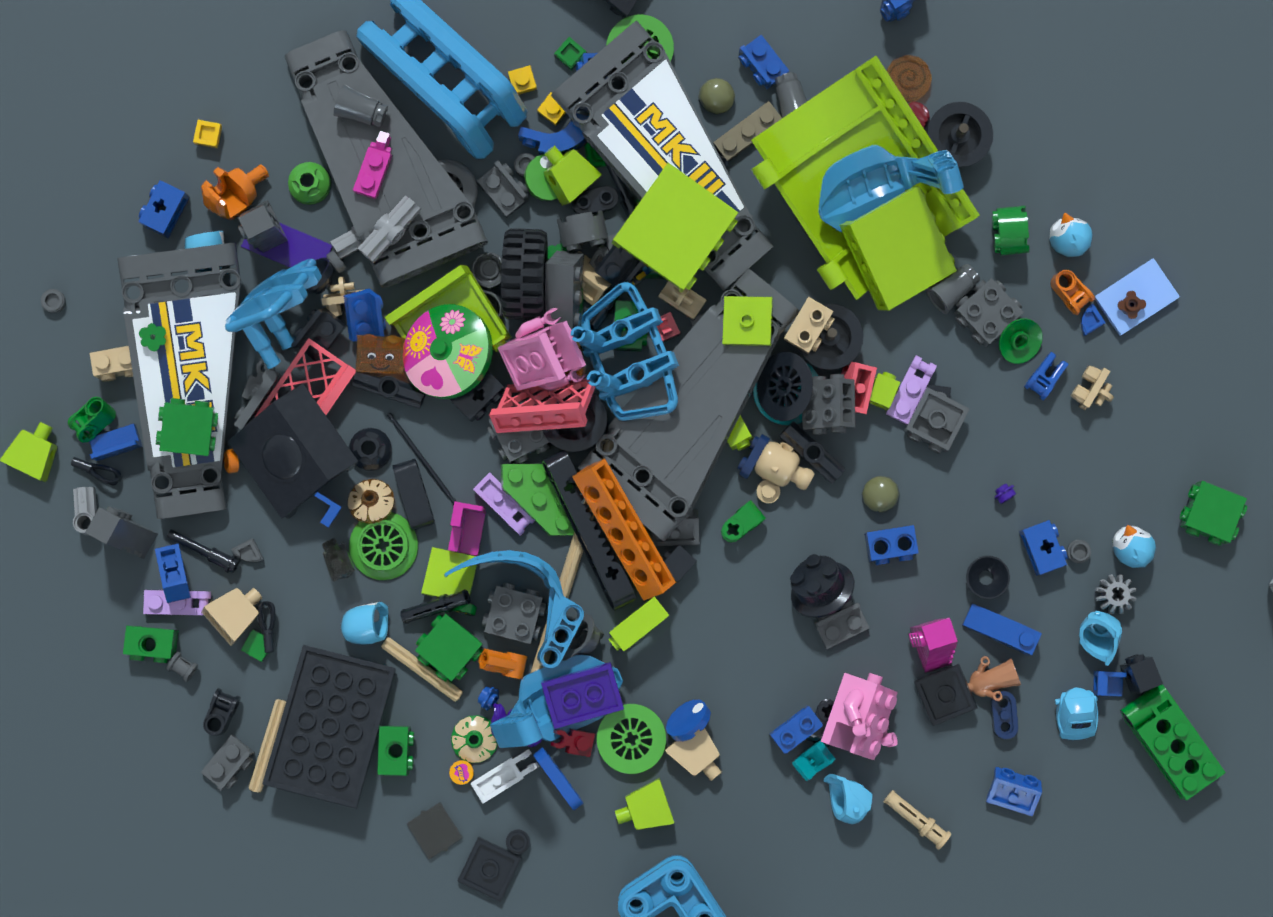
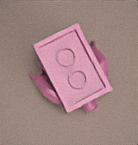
(542, 354)
(861, 716)

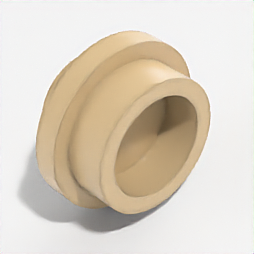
(768, 492)

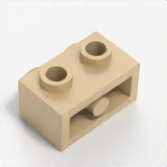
(809, 325)
(111, 363)

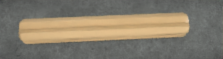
(422, 670)
(267, 746)

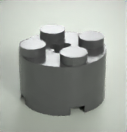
(582, 230)

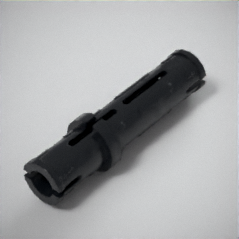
(444, 603)

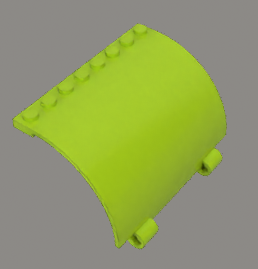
(838, 121)

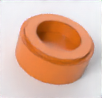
(230, 461)

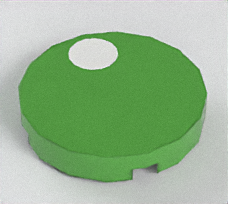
(536, 181)

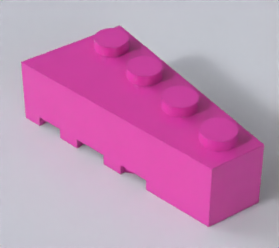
(934, 643)

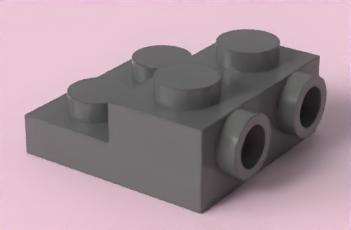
(936, 421)

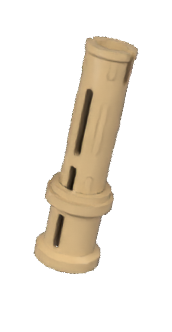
(926, 826)

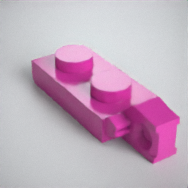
(374, 167)

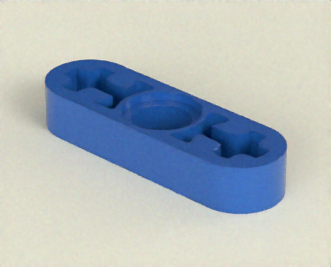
(558, 778)

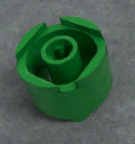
(1012, 230)

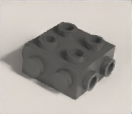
(987, 311)
(830, 405)
(518, 445)
(514, 613)

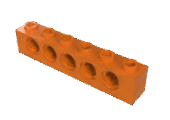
(624, 529)

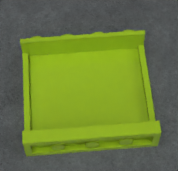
(676, 227)
(899, 249)
(456, 288)

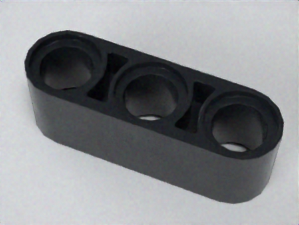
(413, 494)

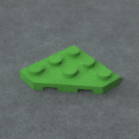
(535, 495)

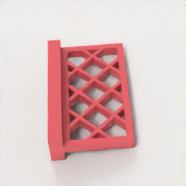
(332, 390)
(543, 415)

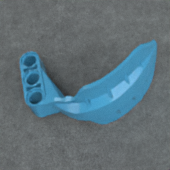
(875, 177)
(556, 605)
(530, 715)

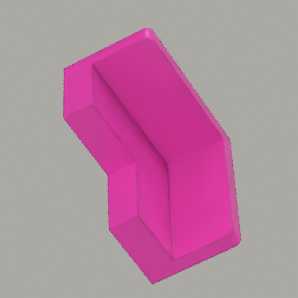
(467, 528)

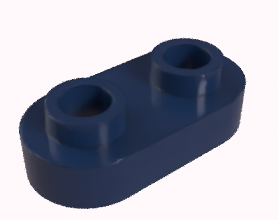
(748, 464)
(1005, 714)

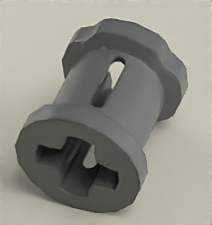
(182, 666)

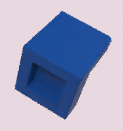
(1108, 683)

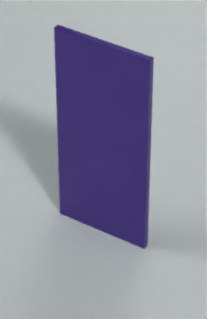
(295, 250)

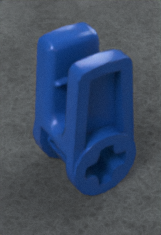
(1039, 382)

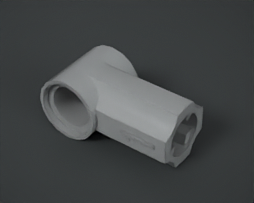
(346, 244)
(84, 506)

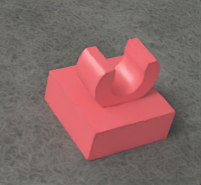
(668, 328)

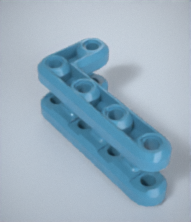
(420, 76)
(660, 891)

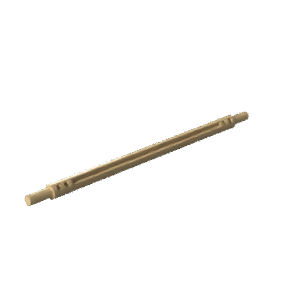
(569, 572)

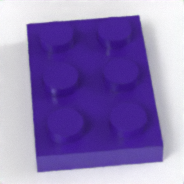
(582, 695)

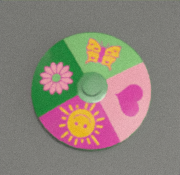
(447, 351)

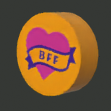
(461, 772)

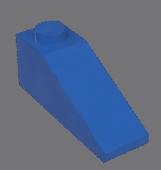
(1002, 629)

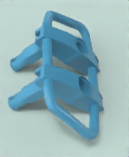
(266, 303)
(611, 338)

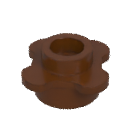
(1124, 304)

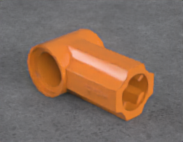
(507, 663)

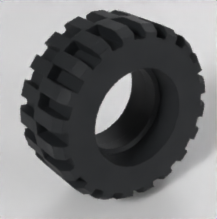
(523, 273)

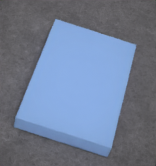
(1149, 284)

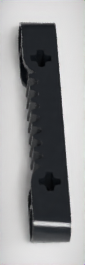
(616, 589)

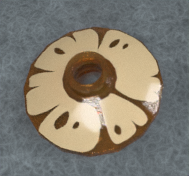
(373, 510)

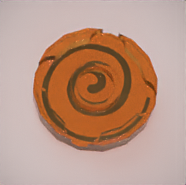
(910, 76)

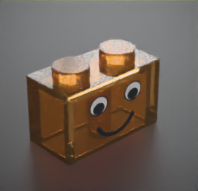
(380, 354)

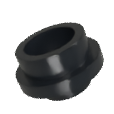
(517, 841)

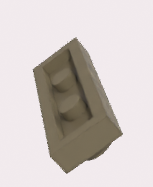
(740, 136)

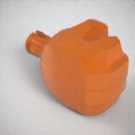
(233, 192)

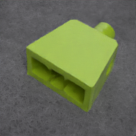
(569, 174)
(32, 452)
(646, 807)

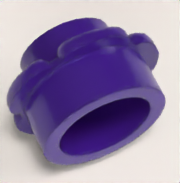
(1004, 493)

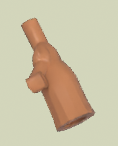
(999, 677)

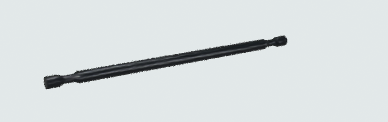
(420, 456)

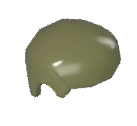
(716, 96)
(880, 494)

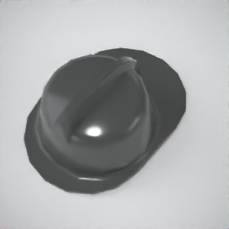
(584, 640)

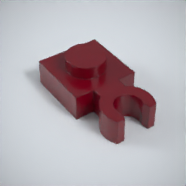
(577, 742)

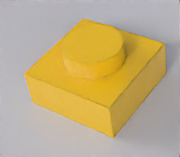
(522, 80)
(551, 110)
(207, 133)

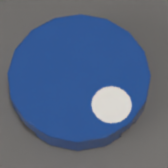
(687, 720)

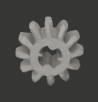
(1124, 594)

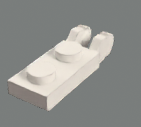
(502, 777)

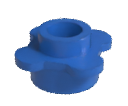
(488, 697)

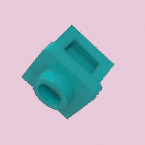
(813, 760)

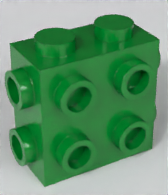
(187, 427)
(1212, 513)
(448, 648)

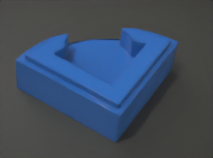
(1091, 320)

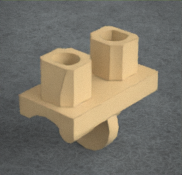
(334, 300)
(686, 302)
(1097, 378)

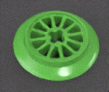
(652, 26)
(396, 568)
(633, 765)

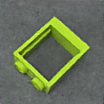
(638, 625)

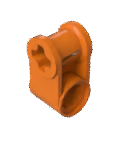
(1073, 291)

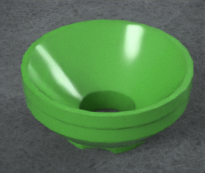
(314, 193)

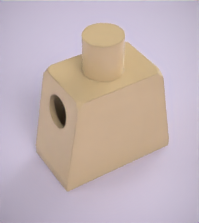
(233, 613)
(696, 754)

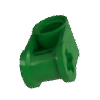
(92, 417)
(745, 519)

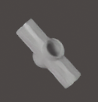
(389, 229)

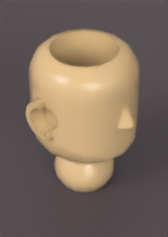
(780, 466)

